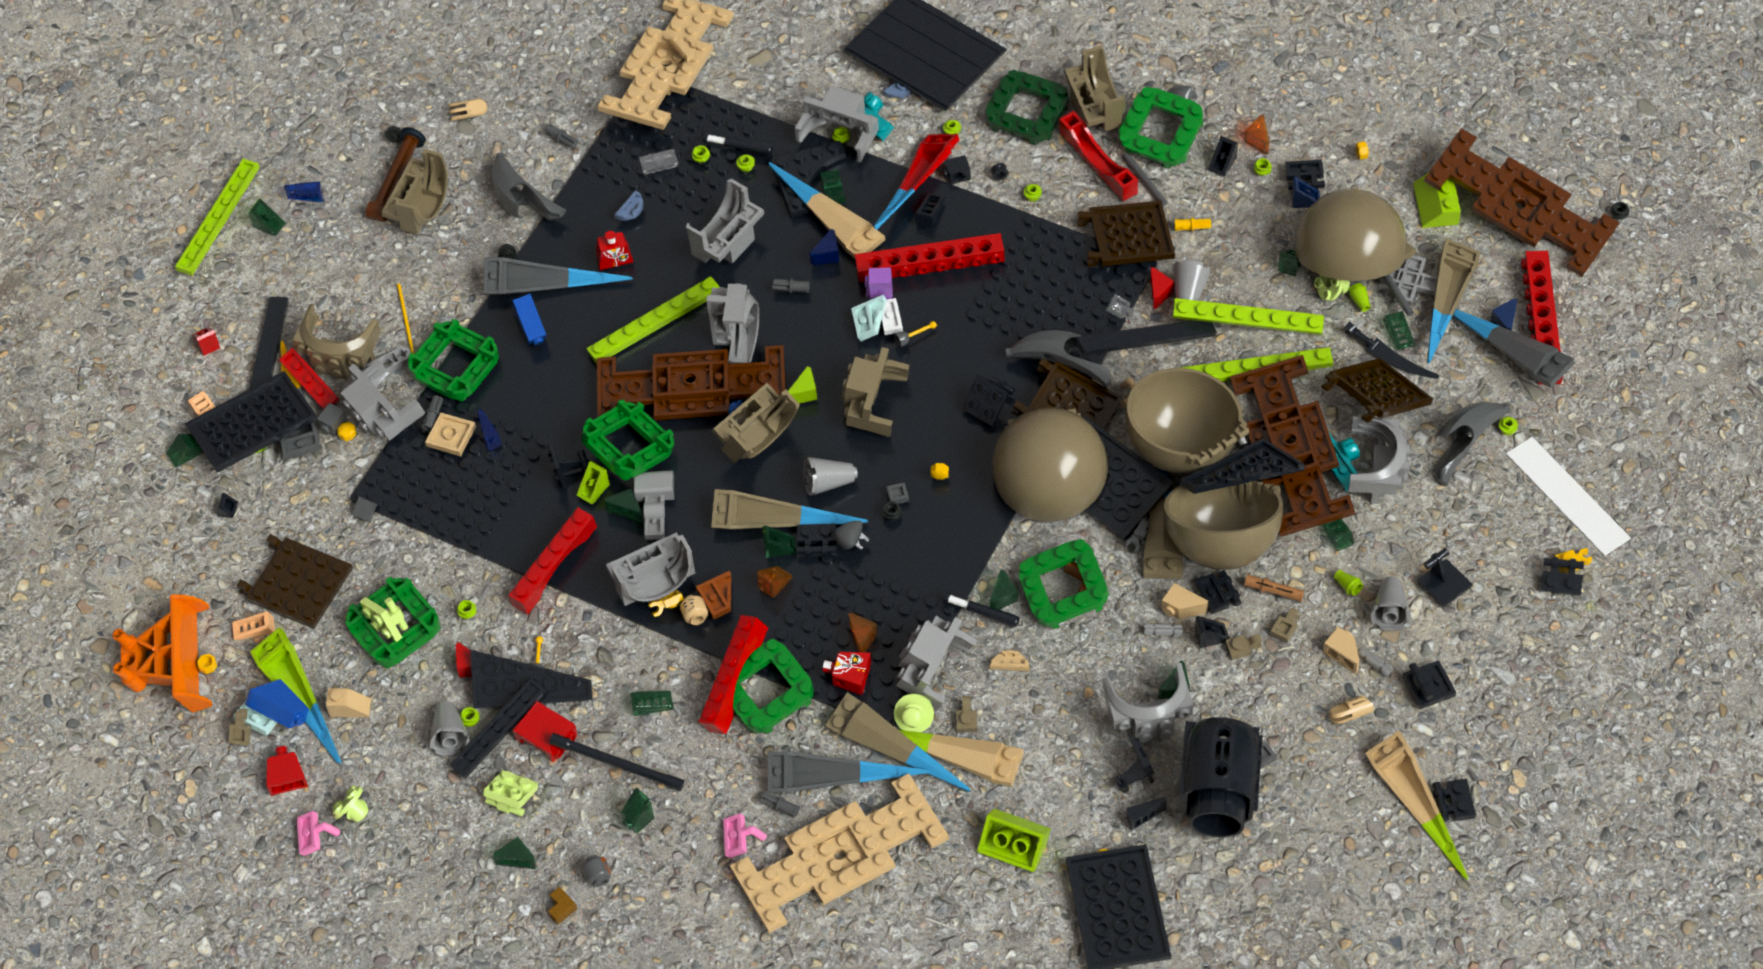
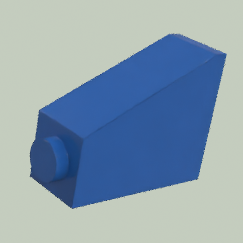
(529, 320)
(278, 703)

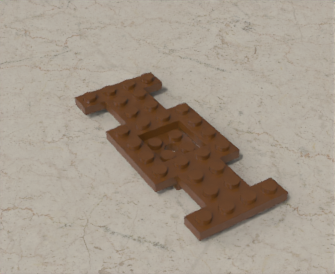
(1537, 218)
(667, 382)
(1286, 419)

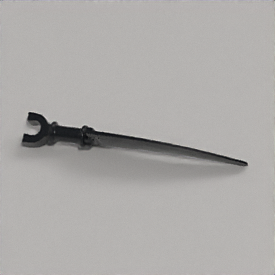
(1380, 350)

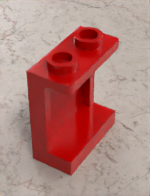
(539, 726)

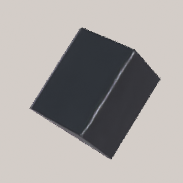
(227, 506)

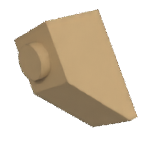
(1183, 603)
(1343, 649)
(347, 703)

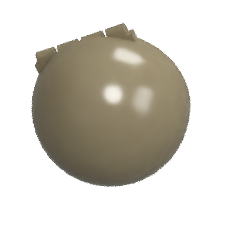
(1352, 236)
(1183, 419)
(1049, 464)
(1226, 524)

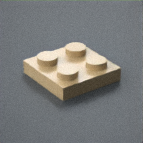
(450, 434)

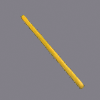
(405, 318)

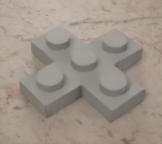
(1413, 280)

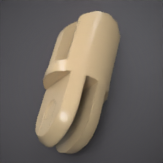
(473, 107)
(1351, 710)

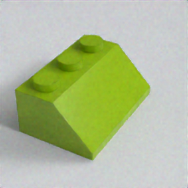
(1435, 206)
(1013, 839)

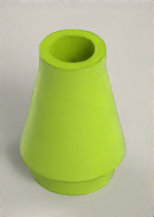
(1360, 297)
(1351, 584)

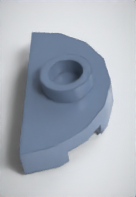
(897, 90)
(631, 207)

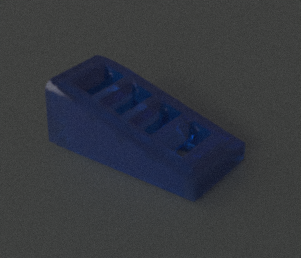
(305, 191)
(490, 434)

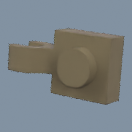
(1285, 627)
(1240, 647)
(966, 718)
(239, 731)

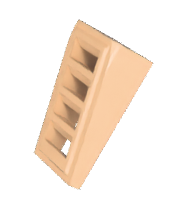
(199, 402)
(262, 630)

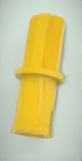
(1191, 224)

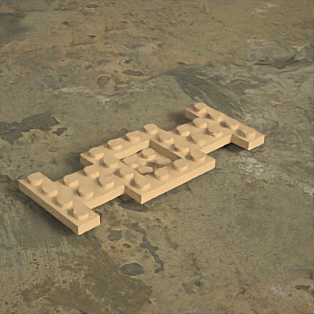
(655, 80)
(863, 843)

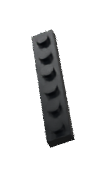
(497, 728)

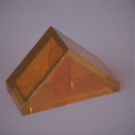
(1257, 135)
(773, 580)
(863, 631)

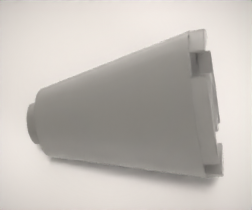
(1190, 279)
(827, 474)
(1390, 606)
(448, 731)

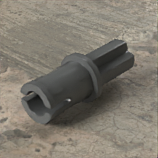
(561, 136)
(791, 285)
(432, 413)
(779, 804)

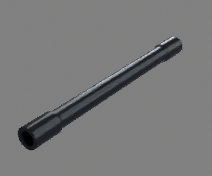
(665, 779)

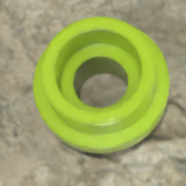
(952, 127)
(841, 134)
(700, 154)
(745, 163)
(1262, 167)
(1032, 196)
(1508, 430)
(466, 604)
(467, 712)

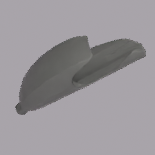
(505, 185)
(1057, 346)
(1469, 420)

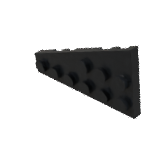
(1246, 465)
(499, 679)

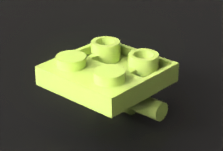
(384, 620)
(509, 792)

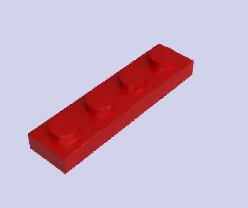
(308, 378)

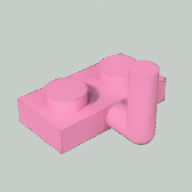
(309, 832)
(736, 833)

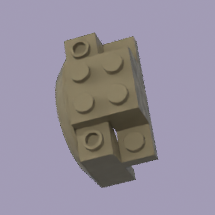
(1094, 92)
(415, 202)
(332, 356)
(863, 385)
(754, 426)

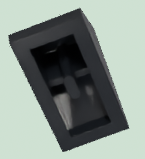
(1224, 156)
(1210, 632)

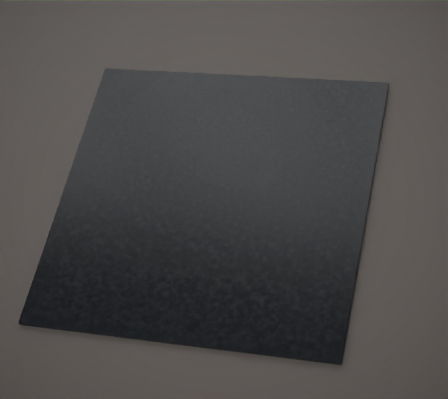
(512, 507)

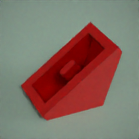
(1161, 287)
(206, 340)
(463, 661)

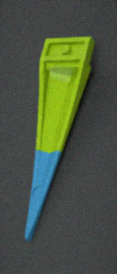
(280, 661)

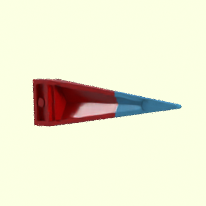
(928, 158)

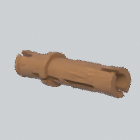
(1296, 594)

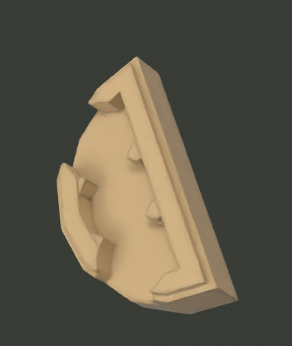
(685, 47)
(1009, 661)

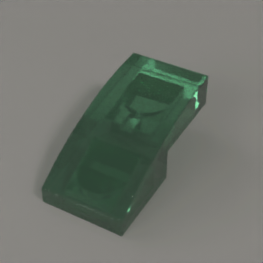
(833, 186)

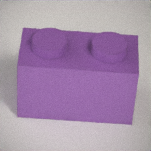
(879, 283)

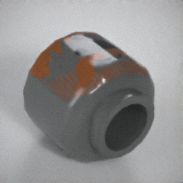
(596, 870)

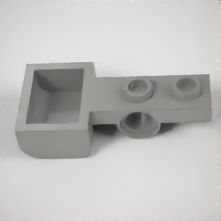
(653, 490)

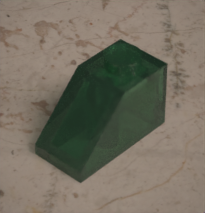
(637, 811)

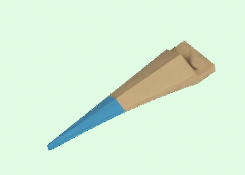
(851, 230)

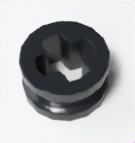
(999, 171)

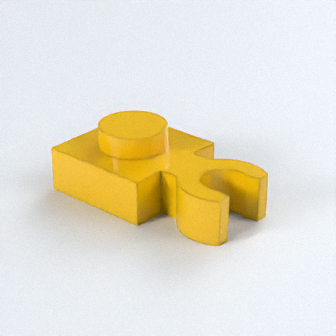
(1571, 554)

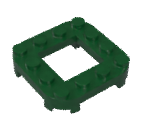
(1019, 81)

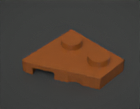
(717, 594)

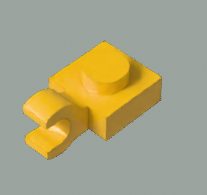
(671, 601)

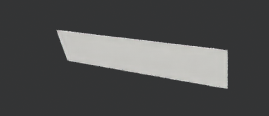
(1568, 496)

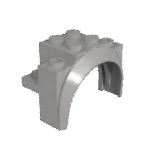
(838, 108)
(729, 229)
(738, 309)
(368, 402)
(1389, 463)
(651, 572)
(924, 651)
(1153, 718)

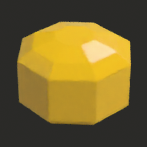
(1362, 150)
(346, 431)
(939, 471)
(207, 663)

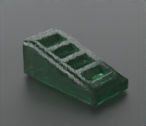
(1398, 316)
(1341, 540)
(644, 696)

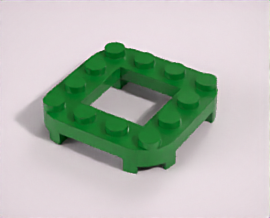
(1166, 154)
(458, 387)
(626, 465)
(1072, 606)
(379, 651)
(784, 705)

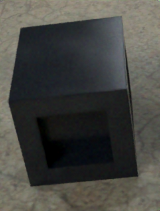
(957, 170)

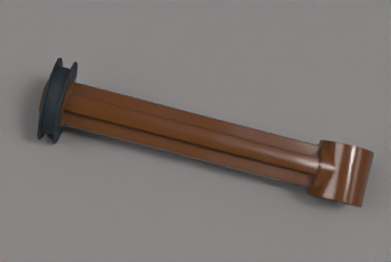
(411, 139)

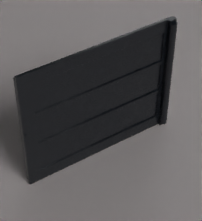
(925, 51)

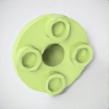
(1330, 288)
(914, 713)
(354, 808)

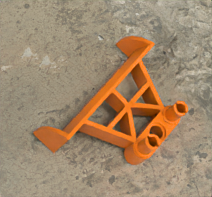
(138, 671)

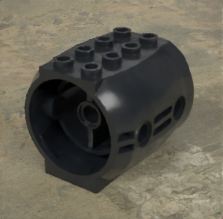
(1220, 775)

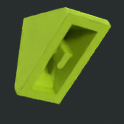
(804, 387)
(593, 483)

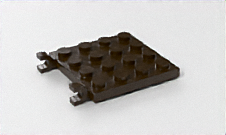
(1128, 233)
(1378, 388)
(1071, 390)
(297, 582)

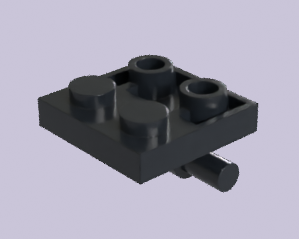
(1428, 684)

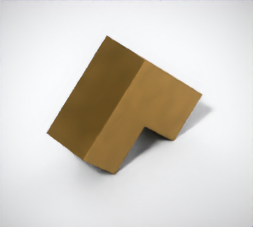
(564, 906)

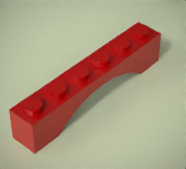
(1114, 175)
(532, 584)
(719, 706)

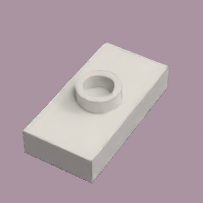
(891, 318)

